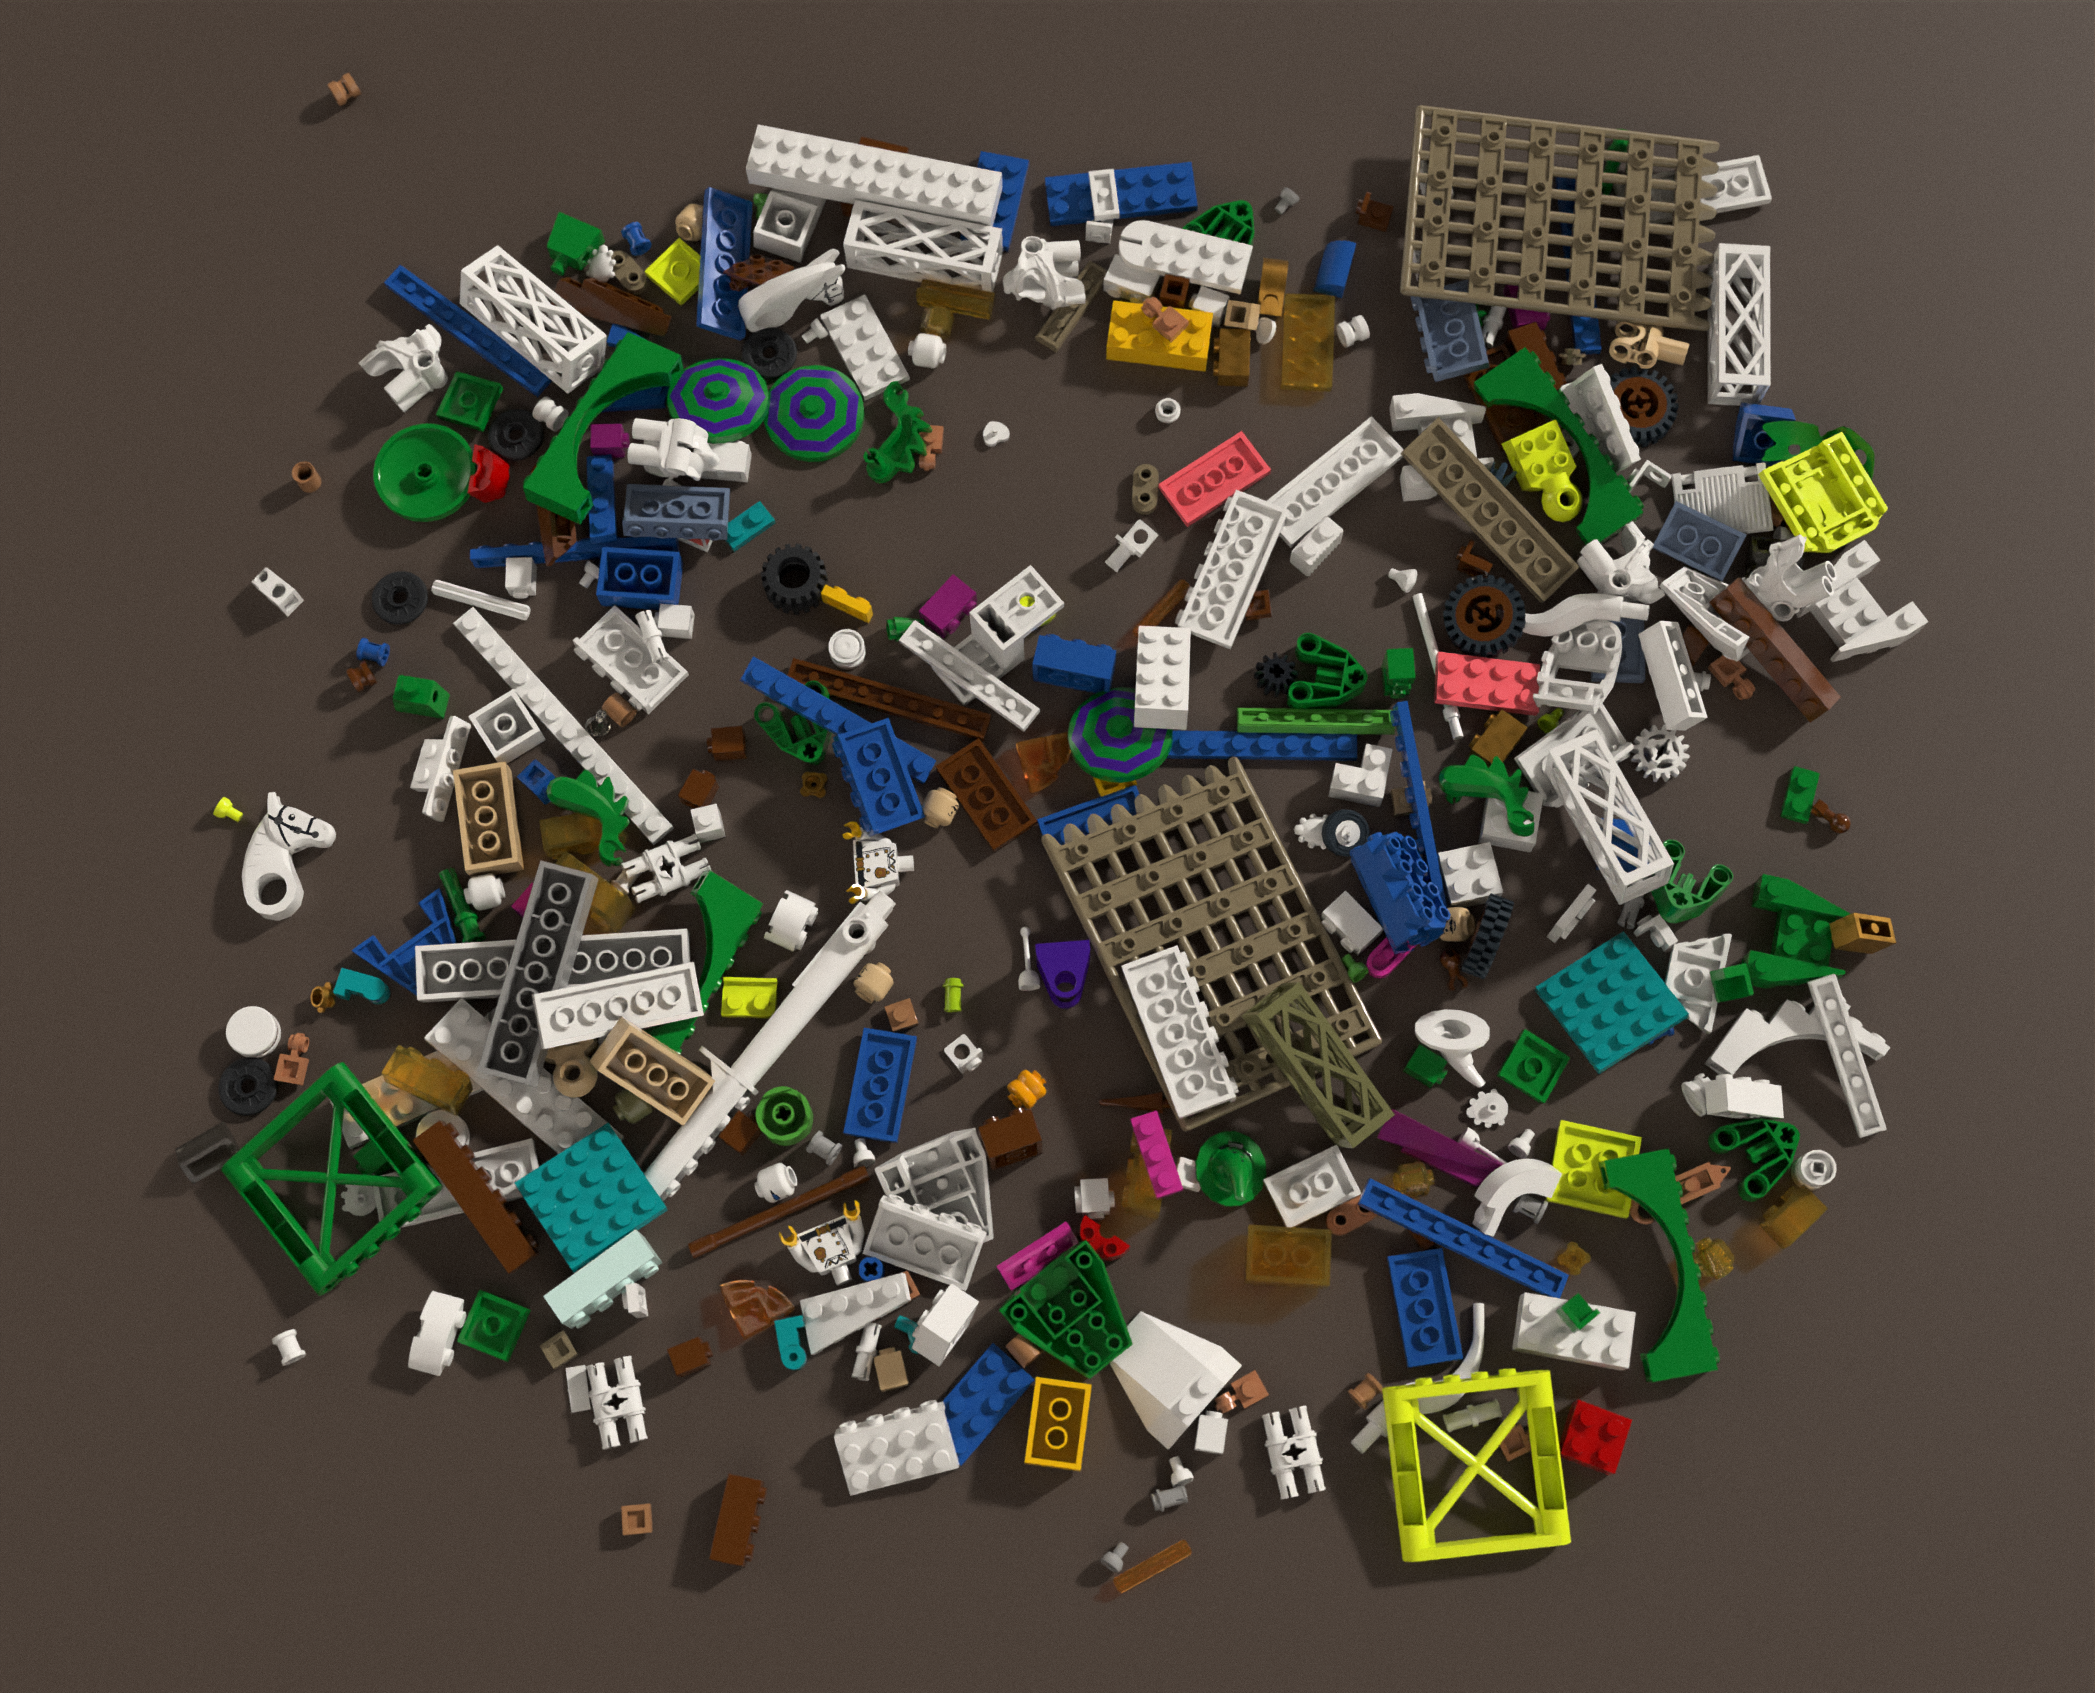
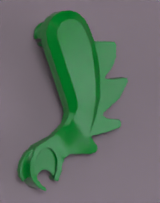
(898, 449)
(1478, 780)
(595, 802)

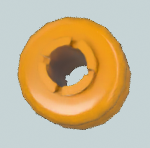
(1026, 1089)

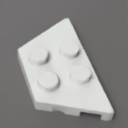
(1690, 977)

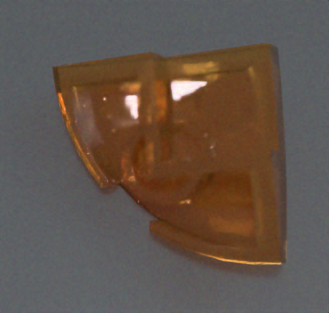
(1042, 759)
(754, 1306)

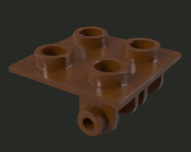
(755, 271)

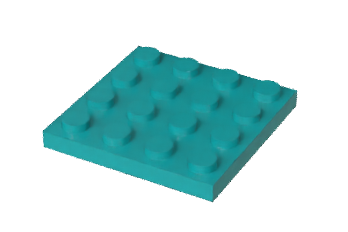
(1611, 1002)
(590, 1197)

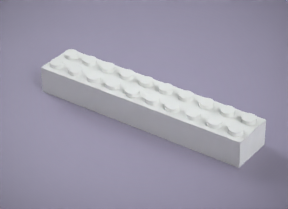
(872, 175)
(480, 968)

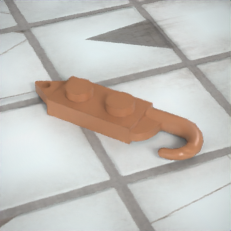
(1693, 1183)

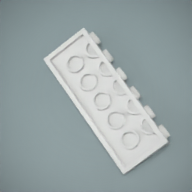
(1232, 568)
(1179, 1032)

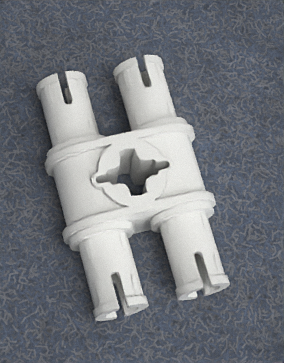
(662, 881)
(602, 1396)
(1302, 1439)

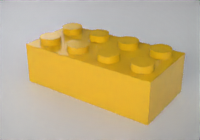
(1136, 341)

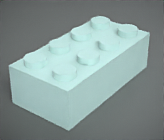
(603, 1280)

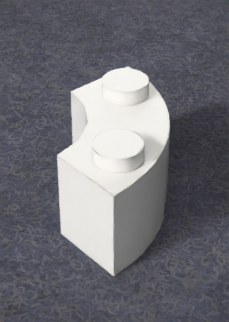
(439, 1325)

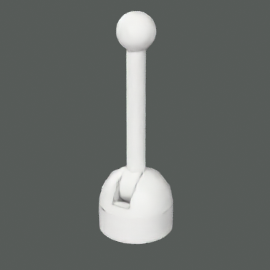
(1028, 979)
(1471, 1140)

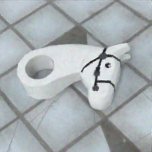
(778, 298)
(270, 854)

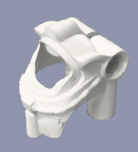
(1045, 273)
(417, 359)
(666, 448)
(1624, 576)
(1784, 585)

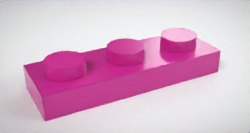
(1156, 1154)
(1036, 1256)

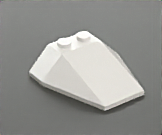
(1692, 594)
(944, 1176)
(1170, 1375)

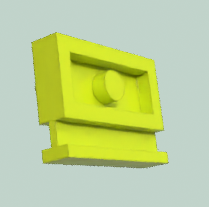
(749, 997)

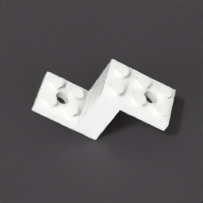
(1002, 625)

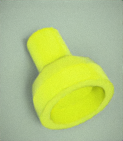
(224, 808)

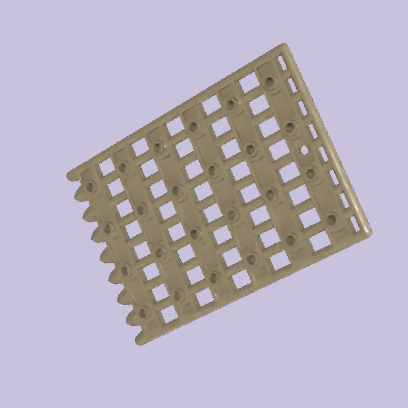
(1536, 215)
(1200, 915)

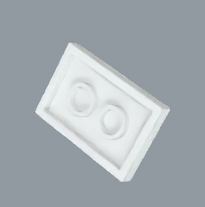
(1312, 1187)

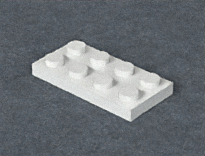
(864, 347)

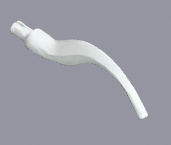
(1578, 610)
(1427, 1405)

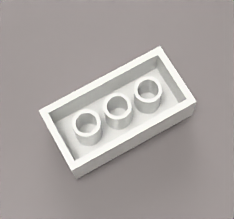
(1162, 677)
(1600, 1343)

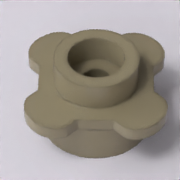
(1572, 357)

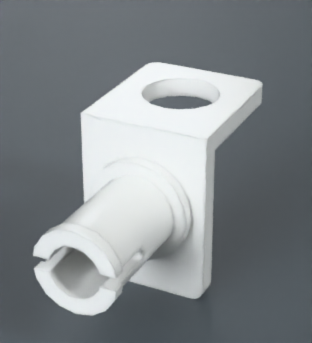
(1129, 546)

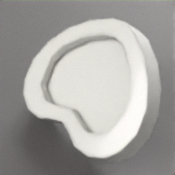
(1265, 330)
(994, 433)

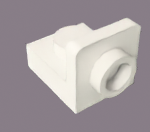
(1660, 931)

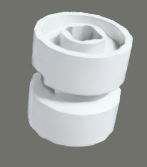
(1813, 1169)

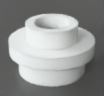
(1170, 404)

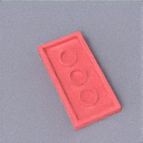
(1213, 478)
(1486, 683)

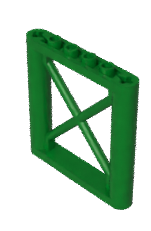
(414, 1179)

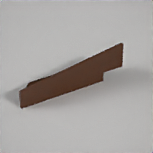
(612, 305)
(557, 533)

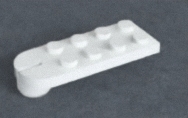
(1185, 254)

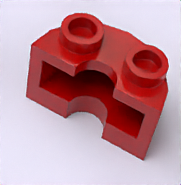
(491, 476)
(1107, 1248)

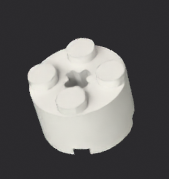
(791, 920)

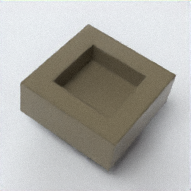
(559, 1350)

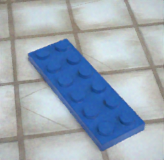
(1139, 193)
(723, 243)

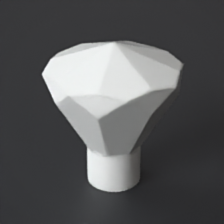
(1406, 578)

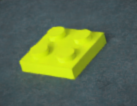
(676, 271)

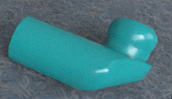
(907, 1326)

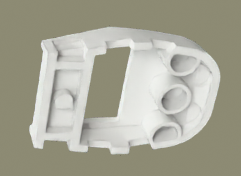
(1589, 647)

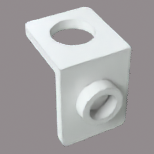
(1099, 231)
(1647, 470)
(971, 1061)

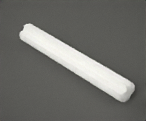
(480, 600)

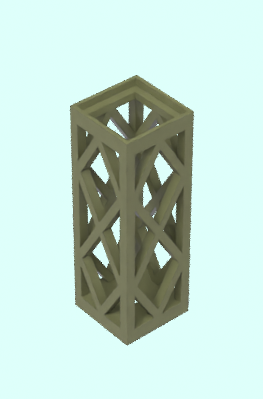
(1343, 1067)

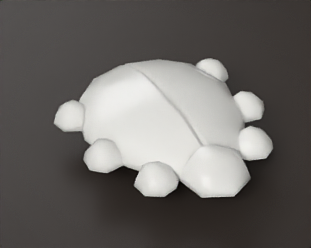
(601, 264)
(1311, 831)
(1488, 1108)
(359, 1200)

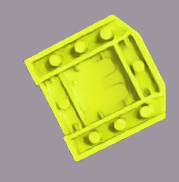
(1825, 495)

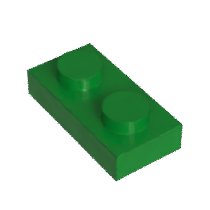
(1799, 795)

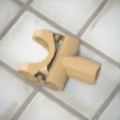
(1653, 346)

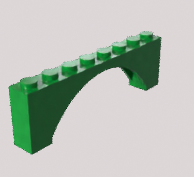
(631, 368)
(1524, 384)
(726, 919)
(1686, 1342)

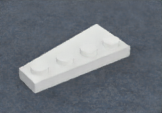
(843, 1311)

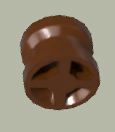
(361, 676)

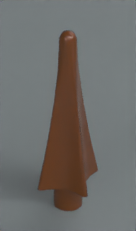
(1148, 1102)

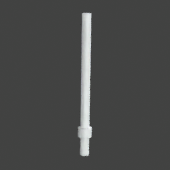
(1450, 712)

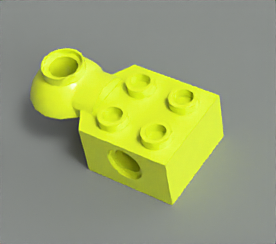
(1546, 465)

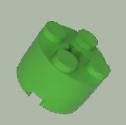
(799, 1119)

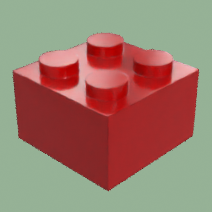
(1594, 1437)

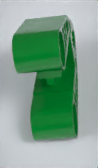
(1229, 216)
(1326, 656)
(782, 736)
(1676, 901)
(1744, 1132)

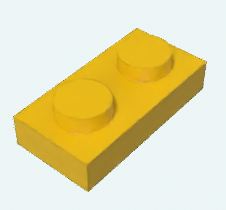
(853, 606)

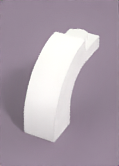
(1507, 1184)

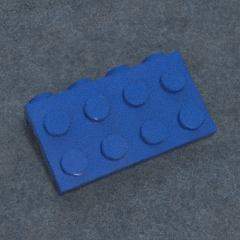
(877, 777)

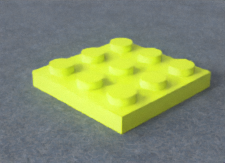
(1577, 1158)

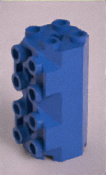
(1394, 883)

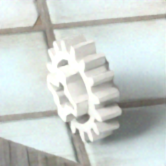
(1670, 759)

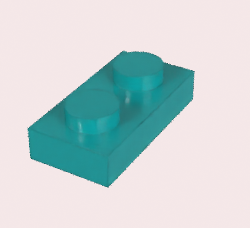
(748, 526)

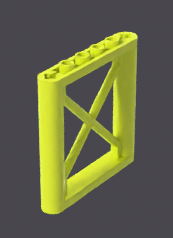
(1535, 1398)

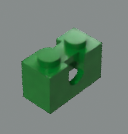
(1398, 672)

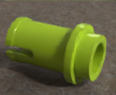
(952, 994)

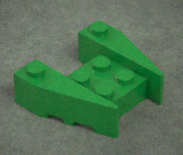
(1800, 935)

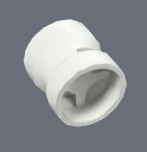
(1352, 331)
(550, 413)

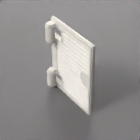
(1727, 498)

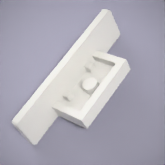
(436, 767)

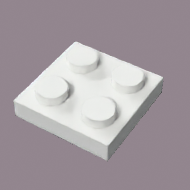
(1577, 909)

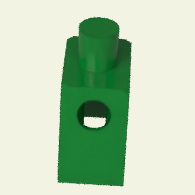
(572, 243)
(416, 697)

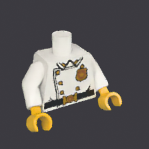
(875, 864)
(829, 1245)

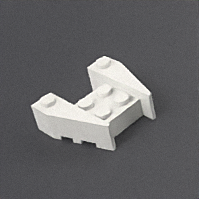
(1418, 412)
(1854, 616)

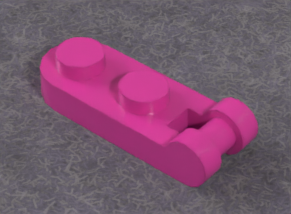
(1383, 960)

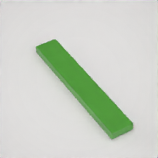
(1314, 721)

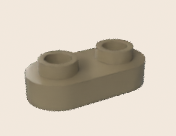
(627, 270)
(1145, 488)

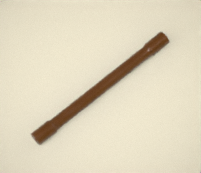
(844, 1182)

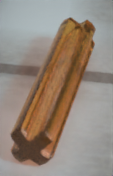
(1164, 606)
(1152, 1566)

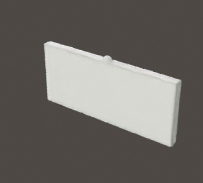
(578, 1388)

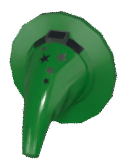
(1230, 1168)

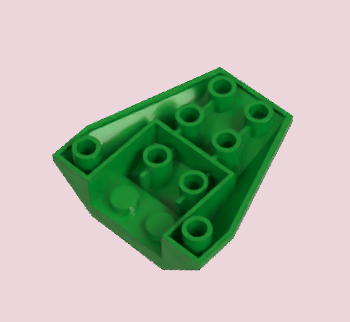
(1071, 1311)

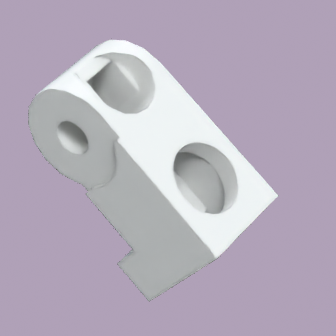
(277, 591)

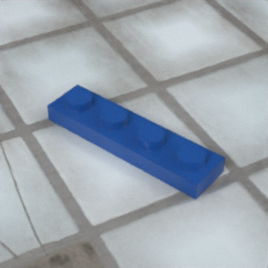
(602, 490)

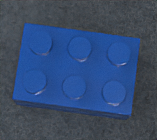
(639, 578)
(1074, 664)

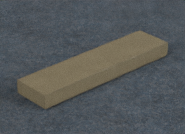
(1065, 318)

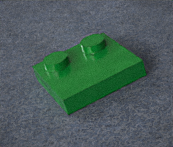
(469, 401)
(1533, 1066)
(493, 1325)

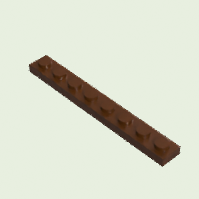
(893, 700)

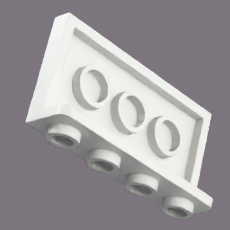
(1601, 412)
(620, 654)
(1534, 759)
(924, 1241)
(896, 1447)

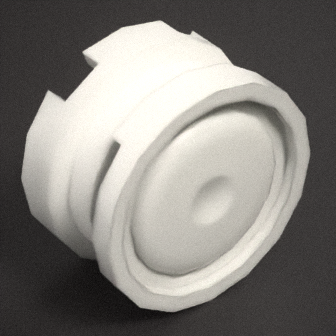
(847, 649)
(1695, 1094)

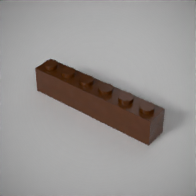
(1775, 650)
(476, 1196)

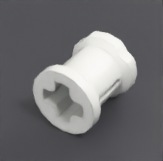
(288, 1347)

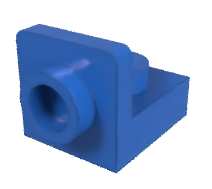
(536, 779)

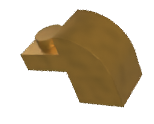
(1272, 286)

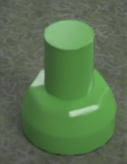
(759, 201)
(1356, 970)

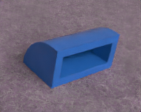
(1335, 268)

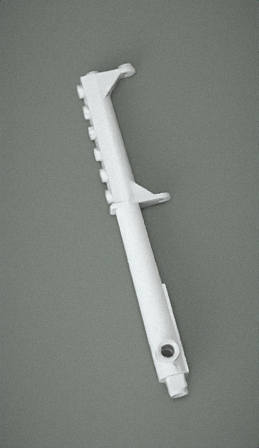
(737, 1083)

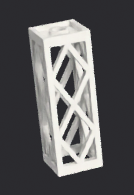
(915, 232)
(1728, 266)
(583, 356)
(1593, 749)

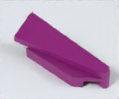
(1437, 1150)

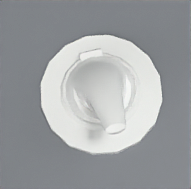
(1455, 1037)

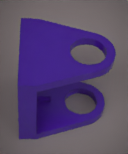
(1063, 964)

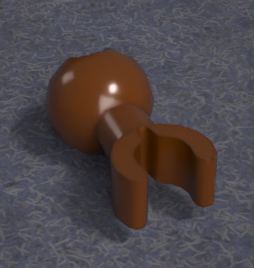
(1838, 822)
(1452, 964)

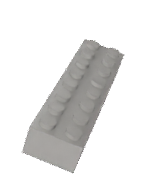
(538, 965)

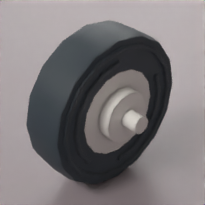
(1344, 831)

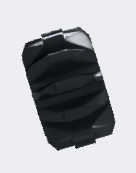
(1267, 678)

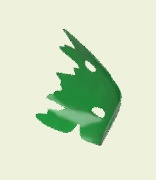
(1807, 436)

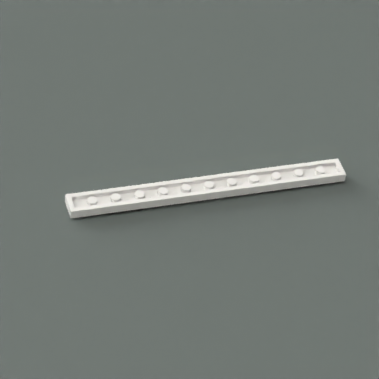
(561, 723)

